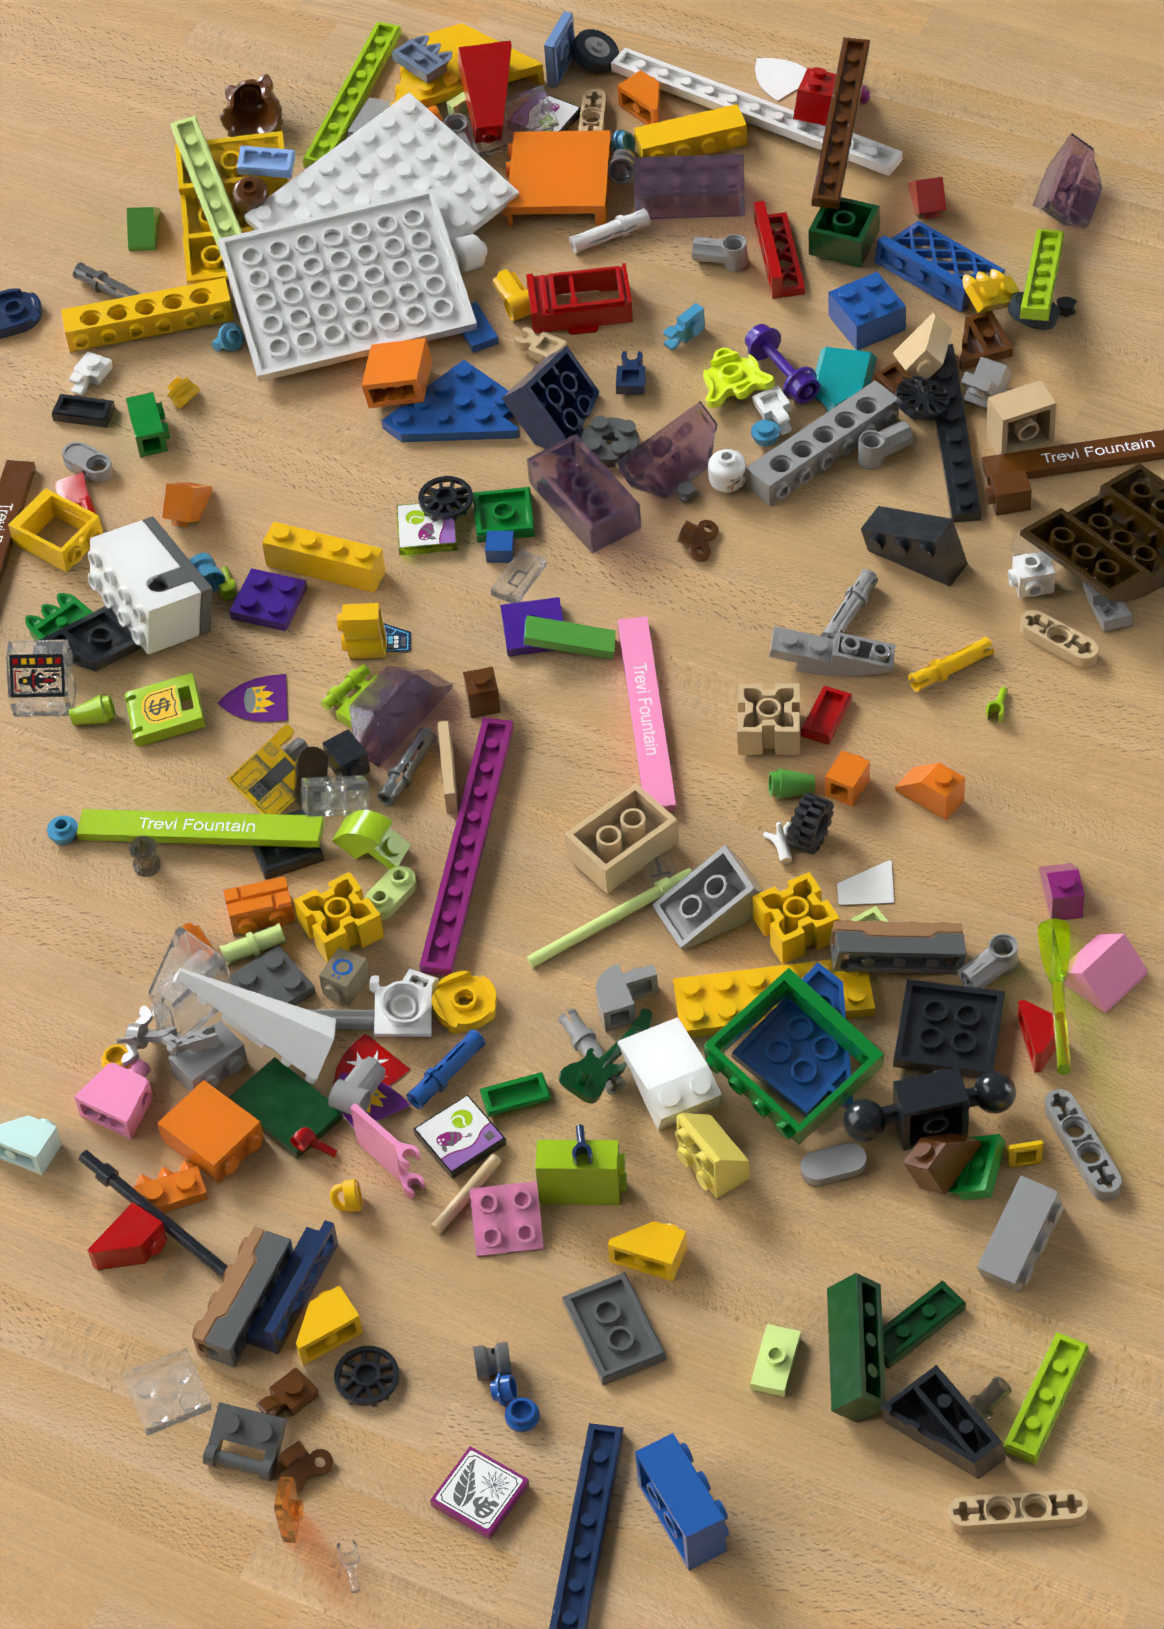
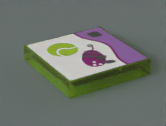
(421, 534)

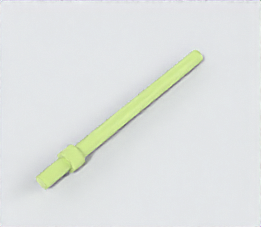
(660, 888)

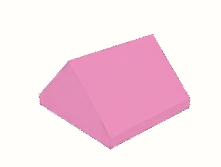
(1105, 970)

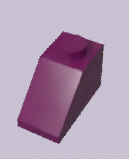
(1063, 891)

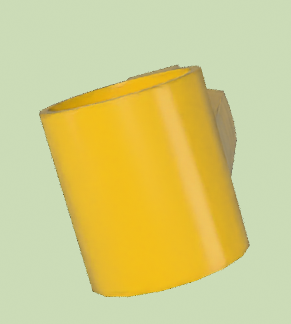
(513, 294)

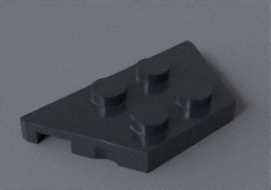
(97, 639)

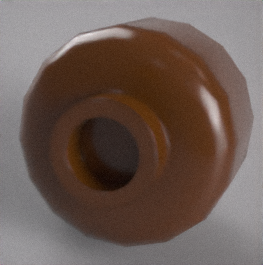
(249, 194)

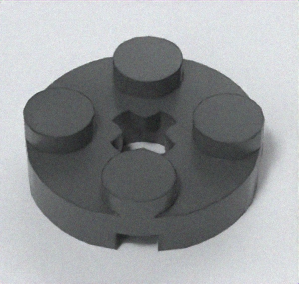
(606, 429)

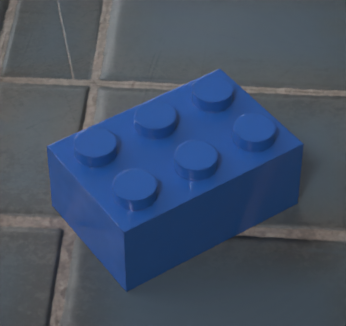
(682, 1500)

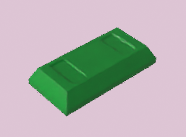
(515, 1094)

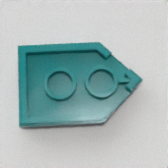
(842, 374)

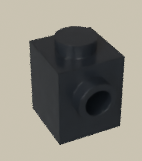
(346, 755)

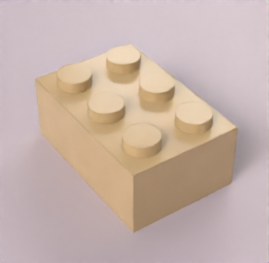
(621, 838)

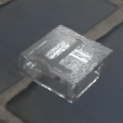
(658, 868)

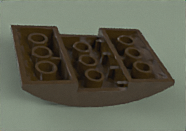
(1111, 538)

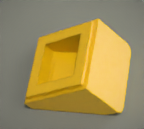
(1024, 1153)

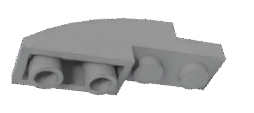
(837, 657)

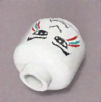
(727, 470)

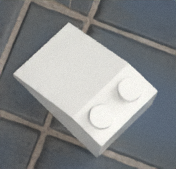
(670, 1072)

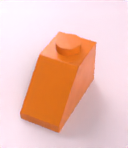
(640, 97)
(185, 502)
(934, 788)

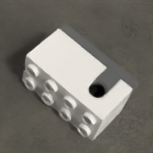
(150, 585)

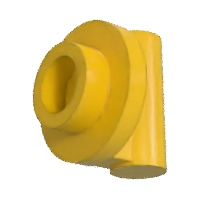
(182, 391)

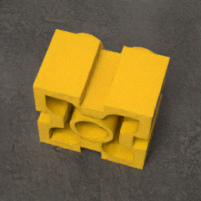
(339, 917)
(794, 917)

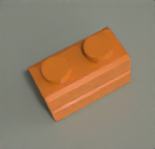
(259, 905)

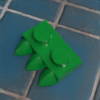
(70, 610)
(980, 1173)

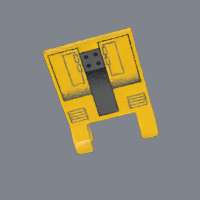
(268, 775)

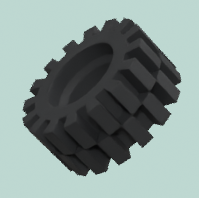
(810, 823)

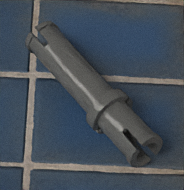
(86, 274)
(391, 790)

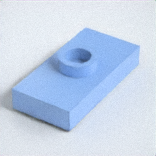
(266, 161)

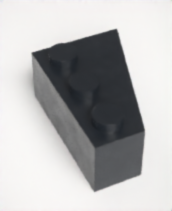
(916, 542)
(945, 1423)

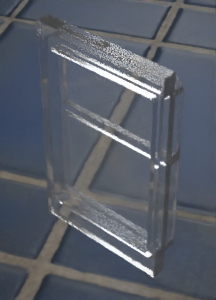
(522, 114)

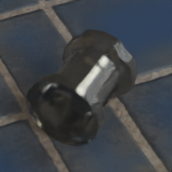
(145, 861)

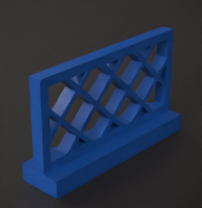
(931, 275)

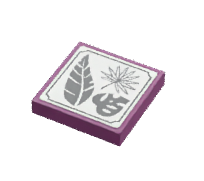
(479, 1492)

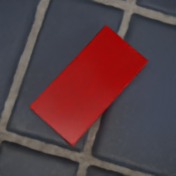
(826, 715)

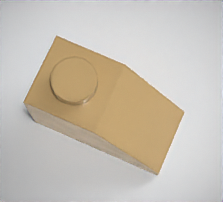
(925, 348)

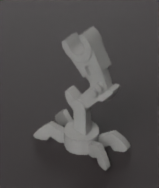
(139, 1035)

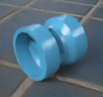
(207, 567)

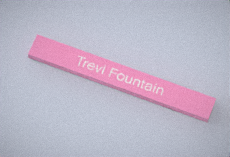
(646, 711)

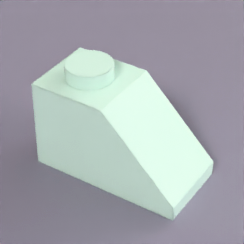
(29, 1143)

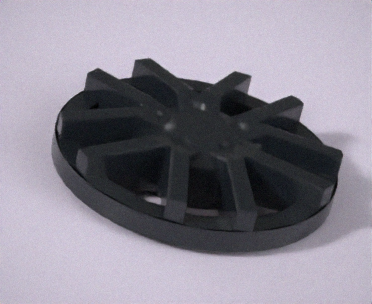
(445, 498)
(366, 1376)

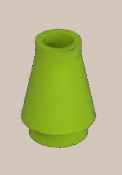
(94, 711)

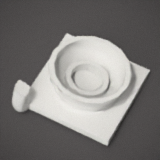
(402, 1009)

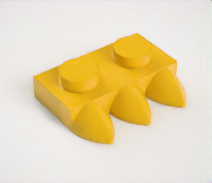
(989, 292)

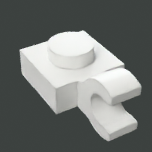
(89, 370)
(774, 405)

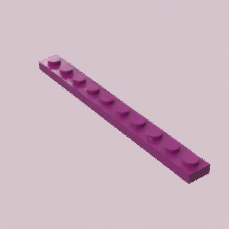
(466, 847)

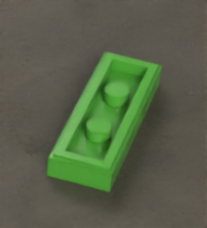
(569, 637)

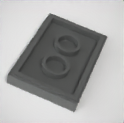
(614, 1328)

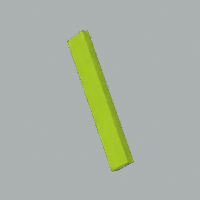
(1042, 275)

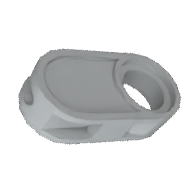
(82, 458)

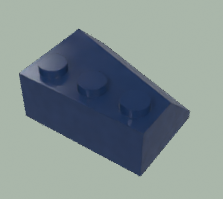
(553, 399)

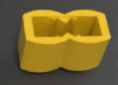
(362, 631)

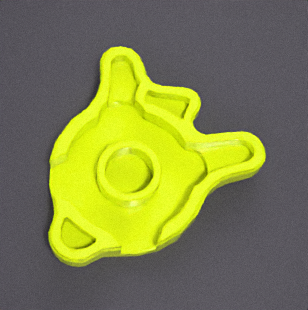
(733, 377)

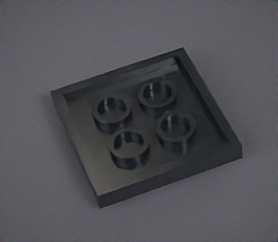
(948, 1028)

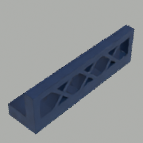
(293, 1288)

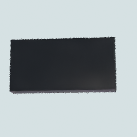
(83, 410)

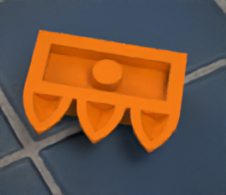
(172, 1189)

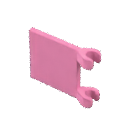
(386, 1149)

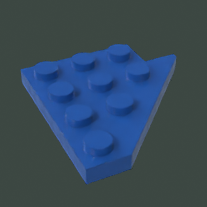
(455, 407)
(795, 1053)

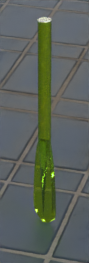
(1055, 957)

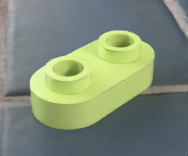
(393, 891)

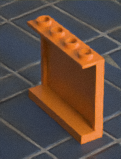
(559, 173)

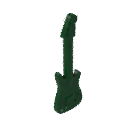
(589, 1076)

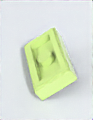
(775, 1360)

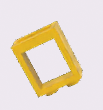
(39, 513)

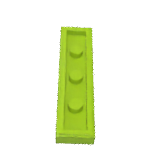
(1046, 1398)

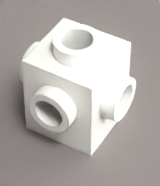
(1032, 575)

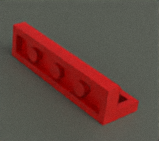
(772, 256)

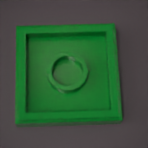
(504, 511)

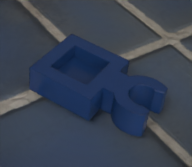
(631, 375)

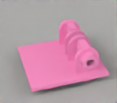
(506, 1218)

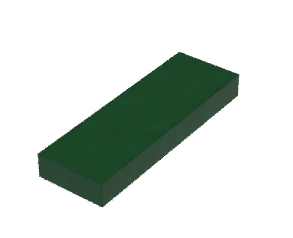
(920, 1322)

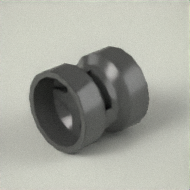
(620, 171)
(492, 1360)

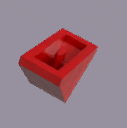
(1037, 1033)

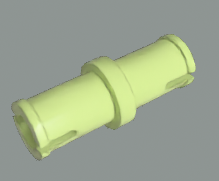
(253, 944)

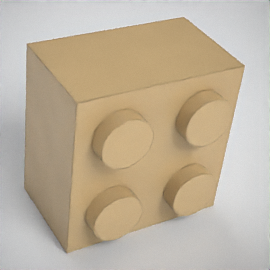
(1021, 419)

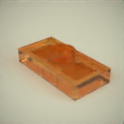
(288, 1509)

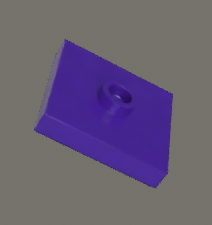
(514, 620)

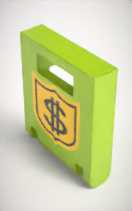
(157, 710)

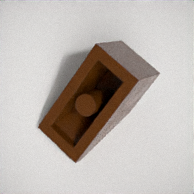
(940, 1160)

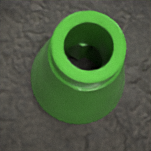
(790, 783)

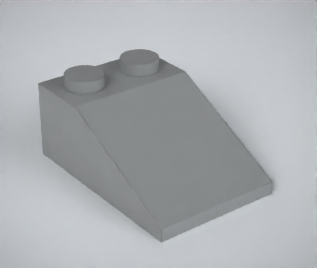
(709, 900)

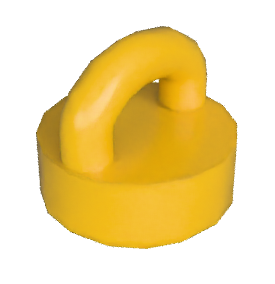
(352, 1196)

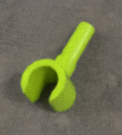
(227, 589)
(997, 706)

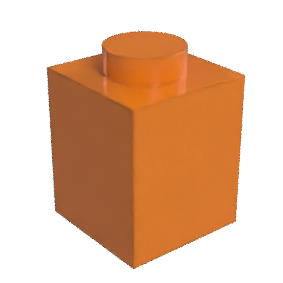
(847, 778)

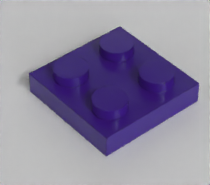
(268, 599)

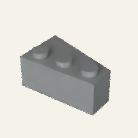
(1021, 1234)

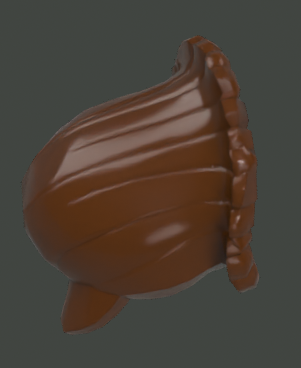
(251, 108)

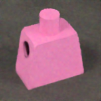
(117, 1097)

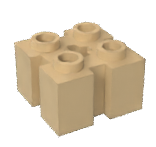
(768, 719)

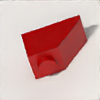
(928, 197)
(128, 1240)

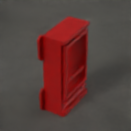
(579, 317)

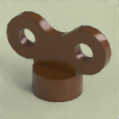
(698, 538)
(302, 1465)

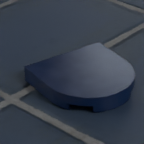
(18, 312)

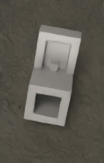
(986, 381)
(618, 991)

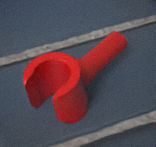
(306, 1137)

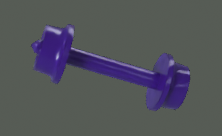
(800, 383)

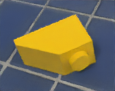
(650, 1249)
(327, 1324)

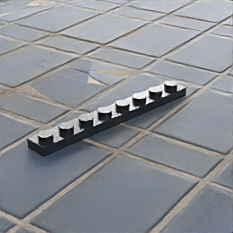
(955, 446)

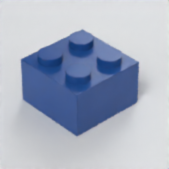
(867, 311)

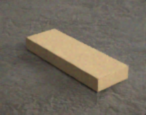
(448, 767)

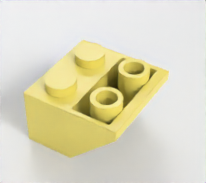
(710, 1153)

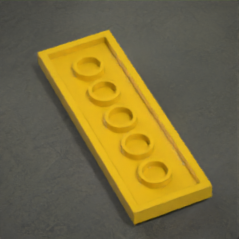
(714, 999)

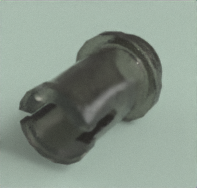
(990, 1397)

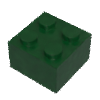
(845, 232)

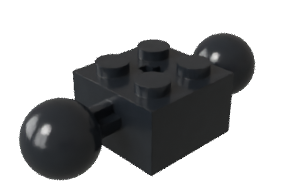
(929, 1106)

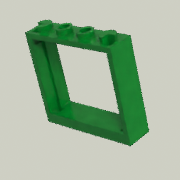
(829, 1019)

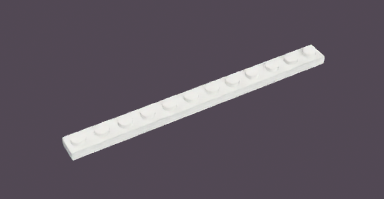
(754, 109)

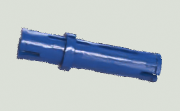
(436, 1078)

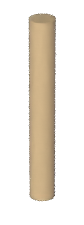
(463, 1196)

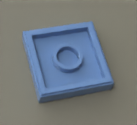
(558, 49)

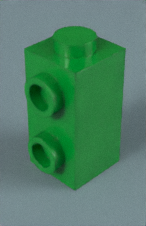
(147, 425)

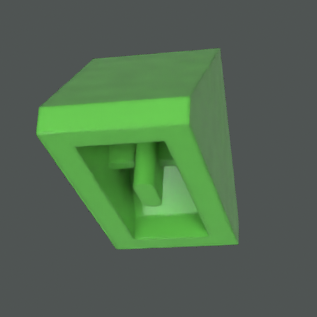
(143, 227)

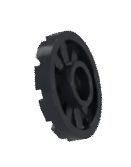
(922, 398)

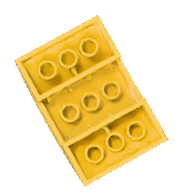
(200, 249)

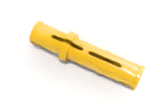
(940, 669)

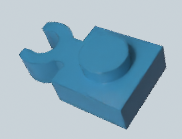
(688, 325)

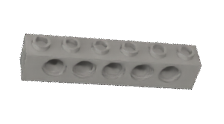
(821, 443)

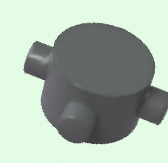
(686, 492)

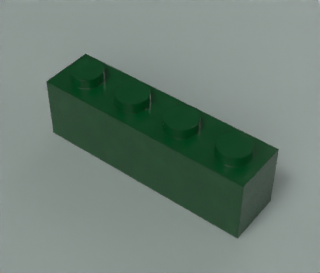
(856, 1347)

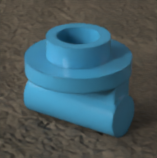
(229, 338)

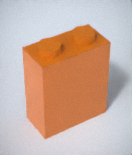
(397, 373)
(211, 1131)

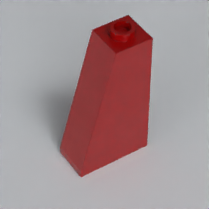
(485, 84)

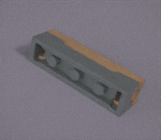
(897, 947)
(241, 1296)

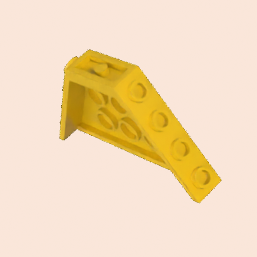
(449, 83)

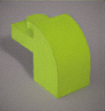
(371, 833)

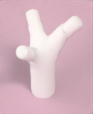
(780, 841)

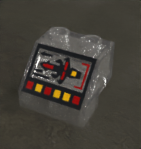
(40, 678)

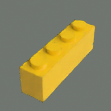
(693, 134)
(323, 556)

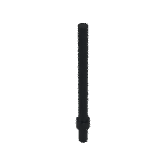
(109, 1176)

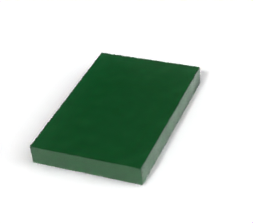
(285, 1105)

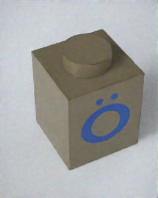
(344, 976)

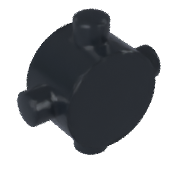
(1066, 306)

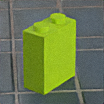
(583, 1184)

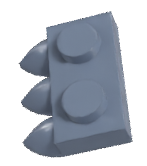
(422, 59)

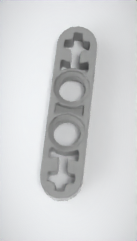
(1086, 1143)

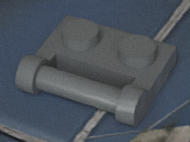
(248, 1429)

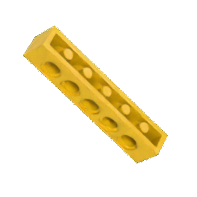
(147, 314)

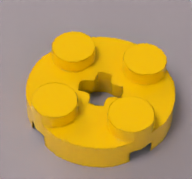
(464, 1017)

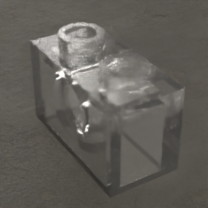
(334, 795)

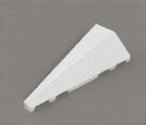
(289, 1030)

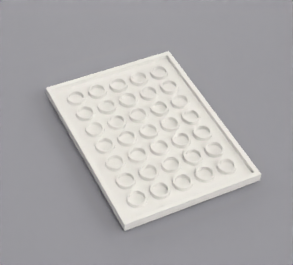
(391, 157)
(344, 282)

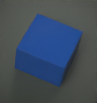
(499, 546)

